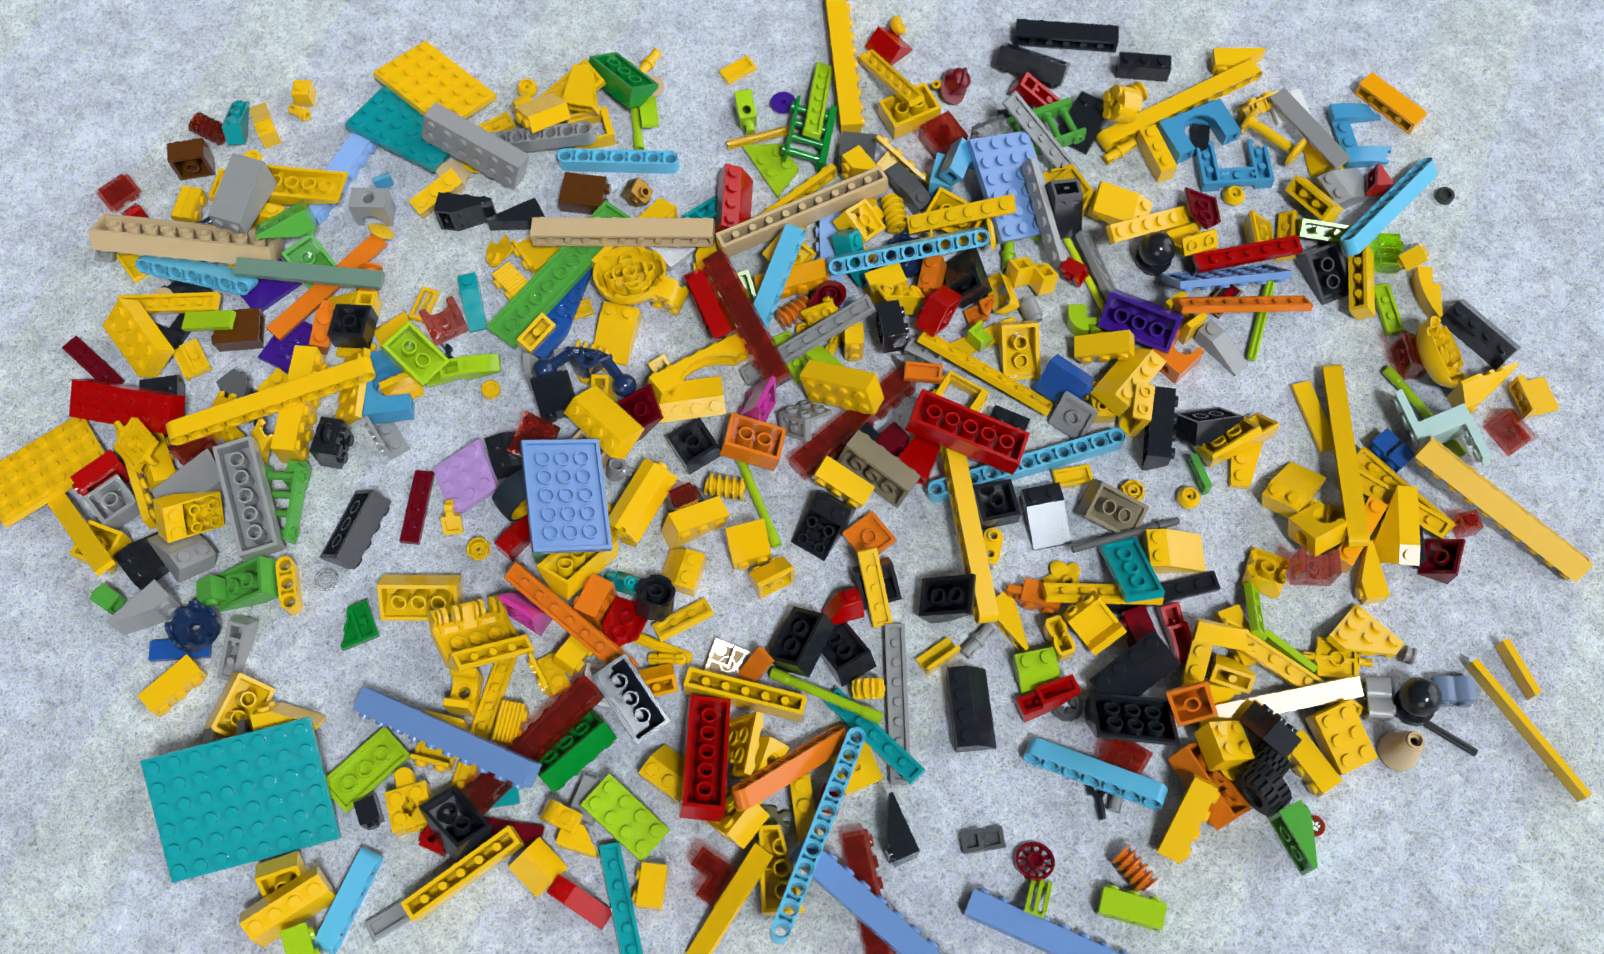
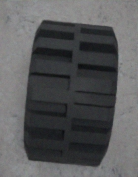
(1263, 787)

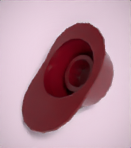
(955, 85)
(829, 288)

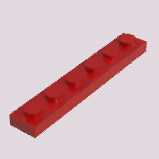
(1247, 254)

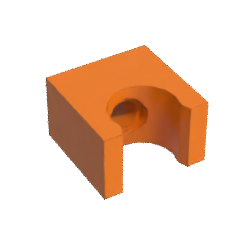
(1176, 363)

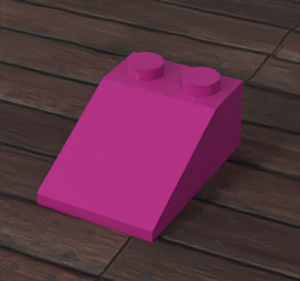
(760, 400)
(525, 612)

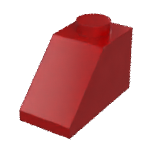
(845, 606)

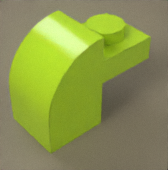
(1078, 321)

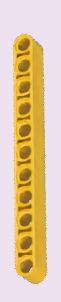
(1195, 96)
(270, 401)
(1345, 456)
(970, 534)

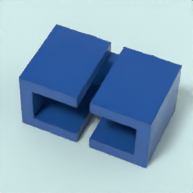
(1384, 443)

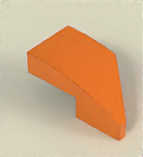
(980, 311)

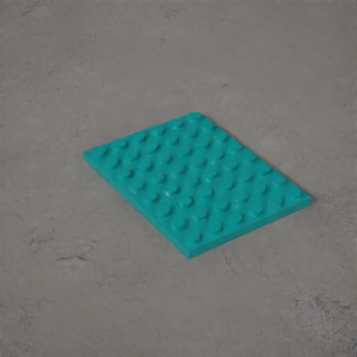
(240, 799)

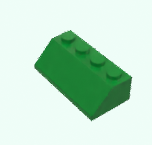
(623, 79)
(575, 751)

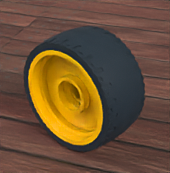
(511, 497)

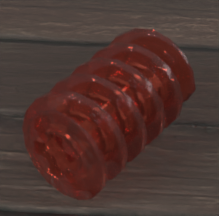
(207, 128)

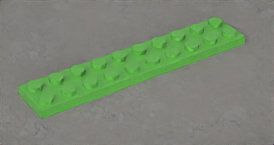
(548, 285)

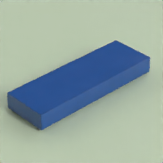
(165, 651)

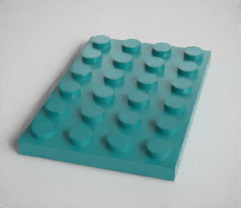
(396, 127)

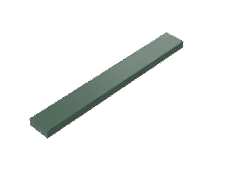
(309, 273)

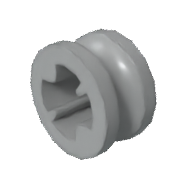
(1408, 655)

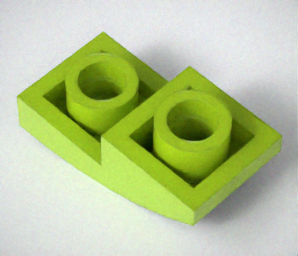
(649, 113)

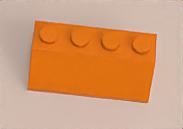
(1230, 802)

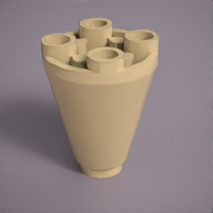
(1401, 749)

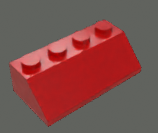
(733, 197)

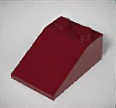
(643, 408)

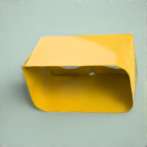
(996, 280)

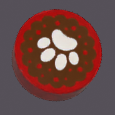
(1318, 825)

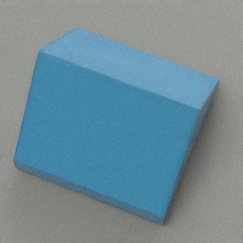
(383, 181)

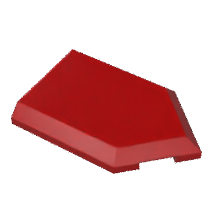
(622, 622)

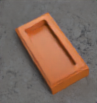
(923, 372)
(756, 665)

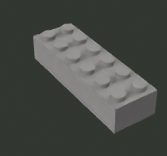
(474, 146)
(248, 498)

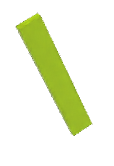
(817, 100)

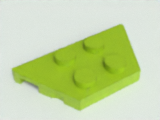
(770, 166)

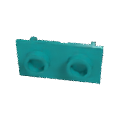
(623, 582)

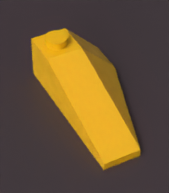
(1478, 387)
(1399, 531)

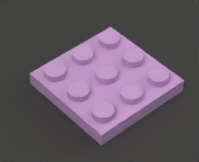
(467, 477)

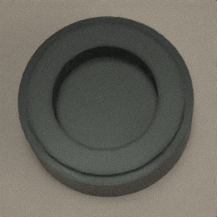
(1444, 195)

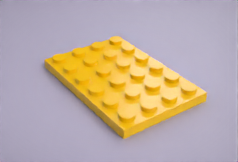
(428, 77)
(44, 468)

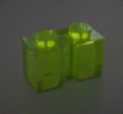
(1386, 251)

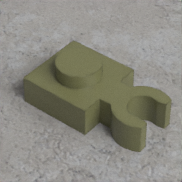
(775, 818)

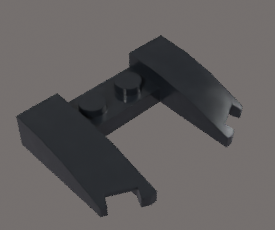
(174, 333)

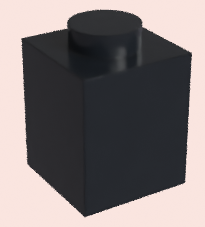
(369, 812)

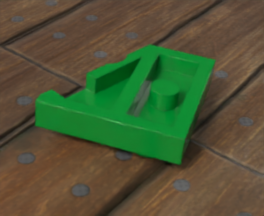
(359, 626)

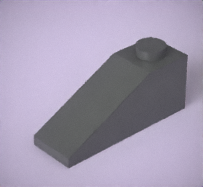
(908, 188)

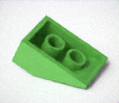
(288, 223)
(308, 251)
(250, 583)
(1296, 833)

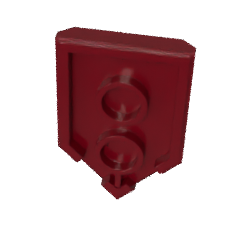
(1202, 208)

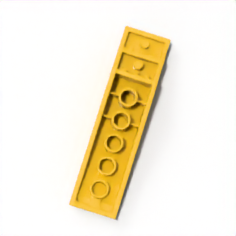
(299, 184)

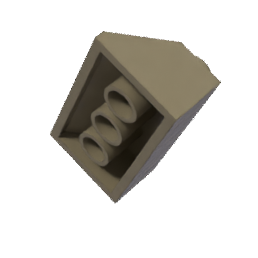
(880, 468)

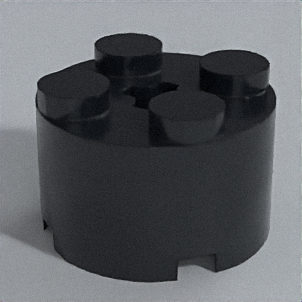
(654, 597)

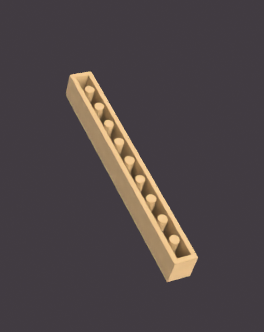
(802, 211)
(623, 232)

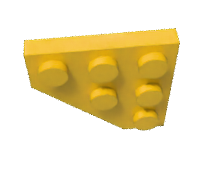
(1364, 634)
(744, 742)

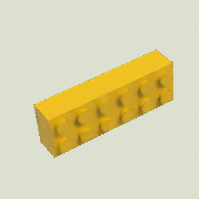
(295, 424)

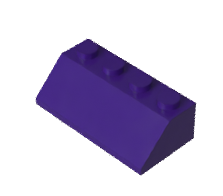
(1148, 321)

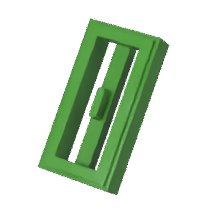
(1199, 474)

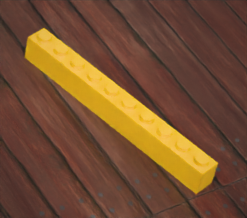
(844, 66)
(1503, 509)

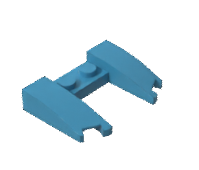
(1340, 119)
(1257, 174)

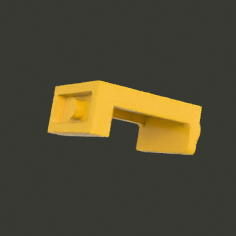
(1191, 240)
(532, 256)
(1139, 412)
(1094, 622)
(426, 756)

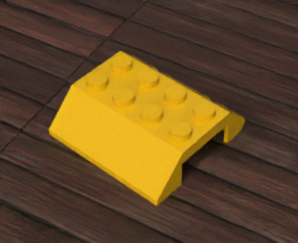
(474, 635)

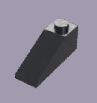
(516, 217)

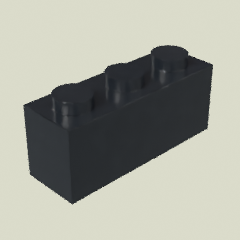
(1143, 66)

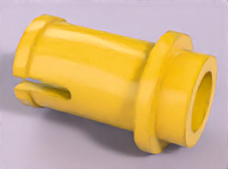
(303, 113)

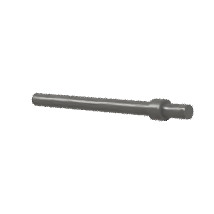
(1159, 524)

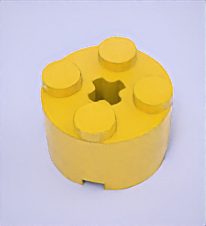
(1121, 104)
(669, 296)

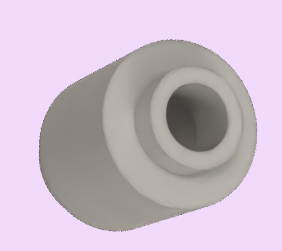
(1031, 309)

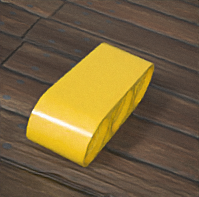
(285, 577)

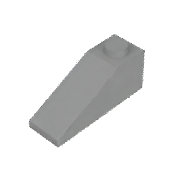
(1220, 347)
(237, 645)

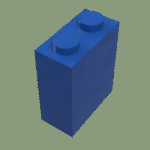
(1061, 377)

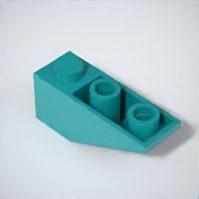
(236, 123)
(850, 241)

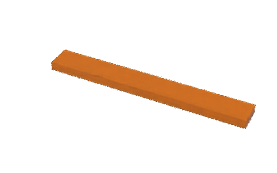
(311, 300)
(1242, 304)
(564, 614)

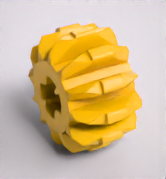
(868, 688)

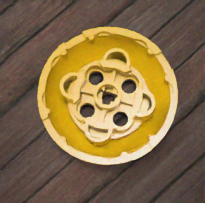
(628, 275)
(1439, 353)

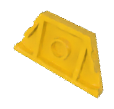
(1070, 172)

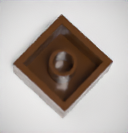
(191, 159)

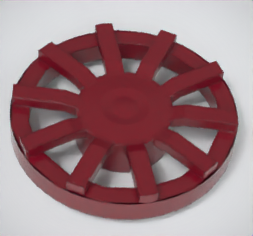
(1035, 861)

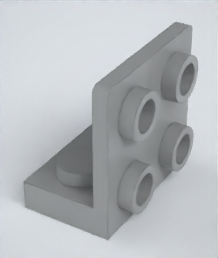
(798, 419)
(387, 439)

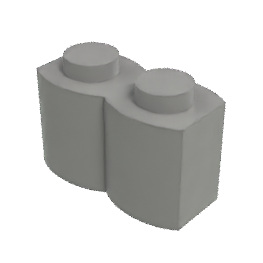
(1377, 699)

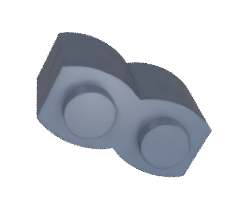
(1456, 690)

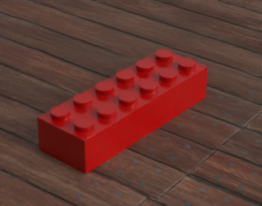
(118, 402)
(967, 431)
(705, 759)

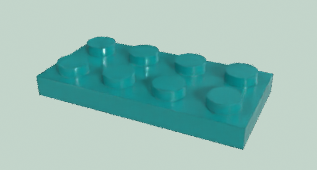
(1131, 570)

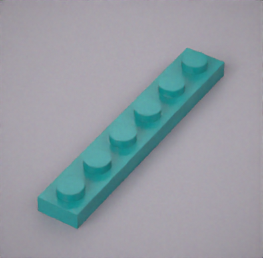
(880, 742)
(620, 899)

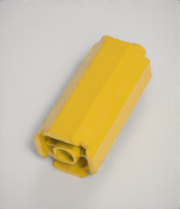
(640, 501)

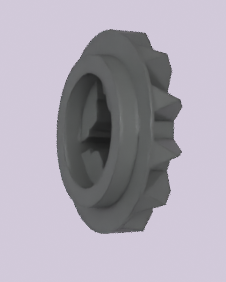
(1071, 714)

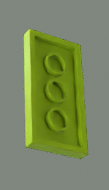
(366, 769)
(624, 818)

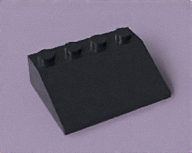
(1131, 718)

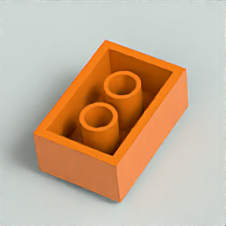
(753, 441)

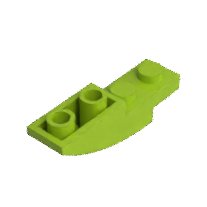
(467, 368)

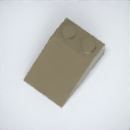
(1111, 507)

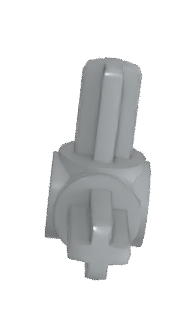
(618, 469)

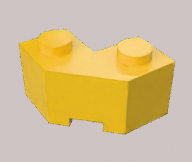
(1024, 272)

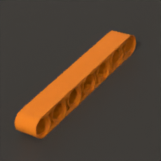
(788, 768)

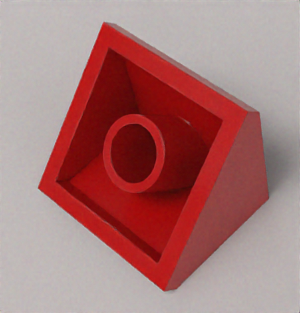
(888, 45)

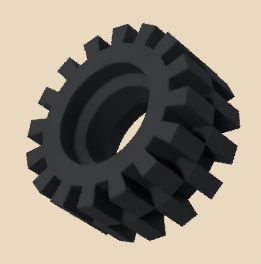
(1273, 758)

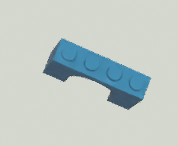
(1212, 113)
(956, 163)
(381, 407)

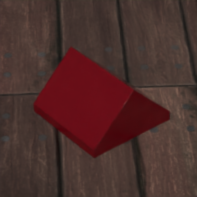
(1442, 559)

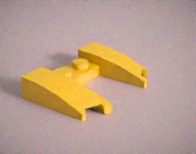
(234, 433)
(1204, 637)

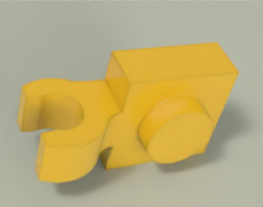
(451, 521)

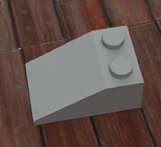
(1343, 186)
(185, 556)
(146, 609)

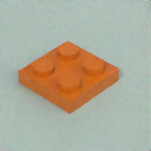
(869, 533)

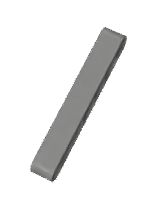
(551, 137)

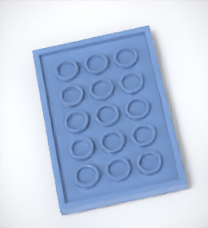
(999, 172)
(1224, 277)
(565, 496)

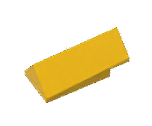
(1238, 439)

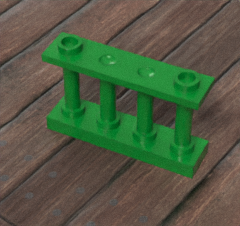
(821, 144)

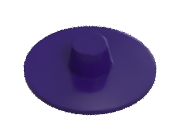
(782, 101)

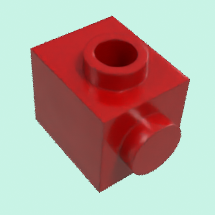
(430, 842)

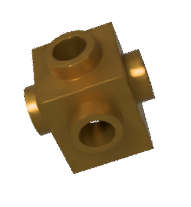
(637, 192)

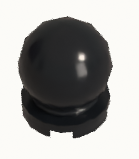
(1155, 253)
(1417, 701)

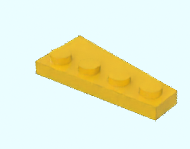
(1243, 467)

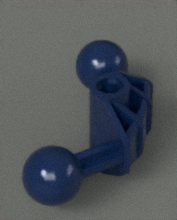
(588, 362)

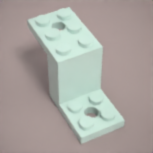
(1443, 427)

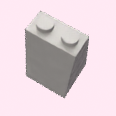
(241, 194)
(195, 476)

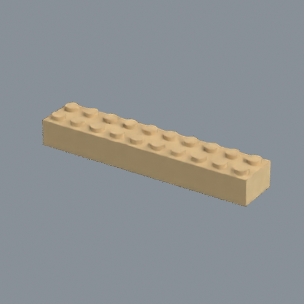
(179, 240)

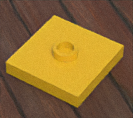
(865, 771)

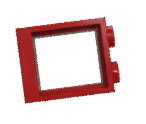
(97, 470)

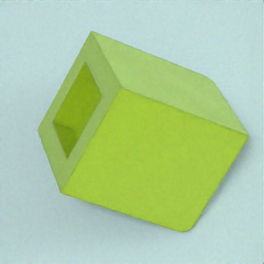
(978, 337)

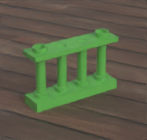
(1046, 114)
(296, 497)

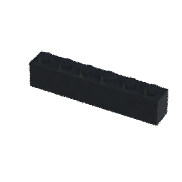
(1066, 35)

